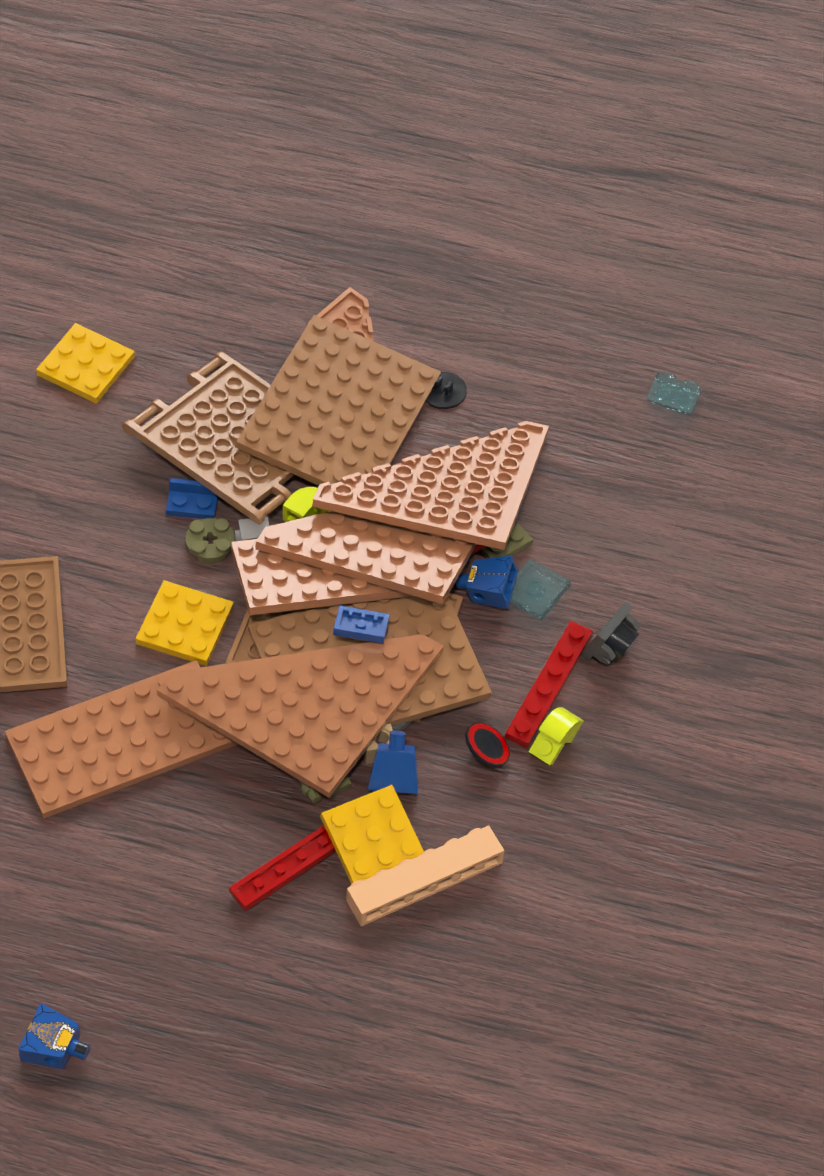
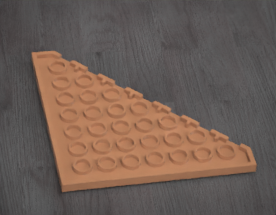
(453, 492)
(371, 552)
(307, 708)

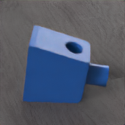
(395, 765)

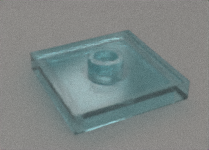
(538, 589)

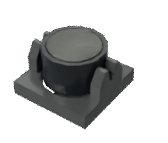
(614, 637)

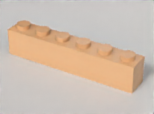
(424, 875)

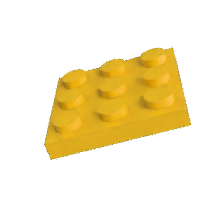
(85, 363)
(184, 623)
(371, 834)

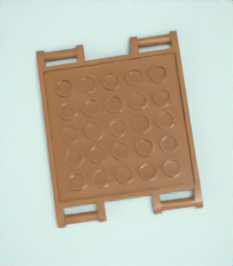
(202, 432)

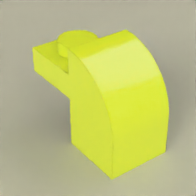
(300, 505)
(555, 731)

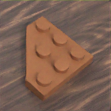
(350, 312)

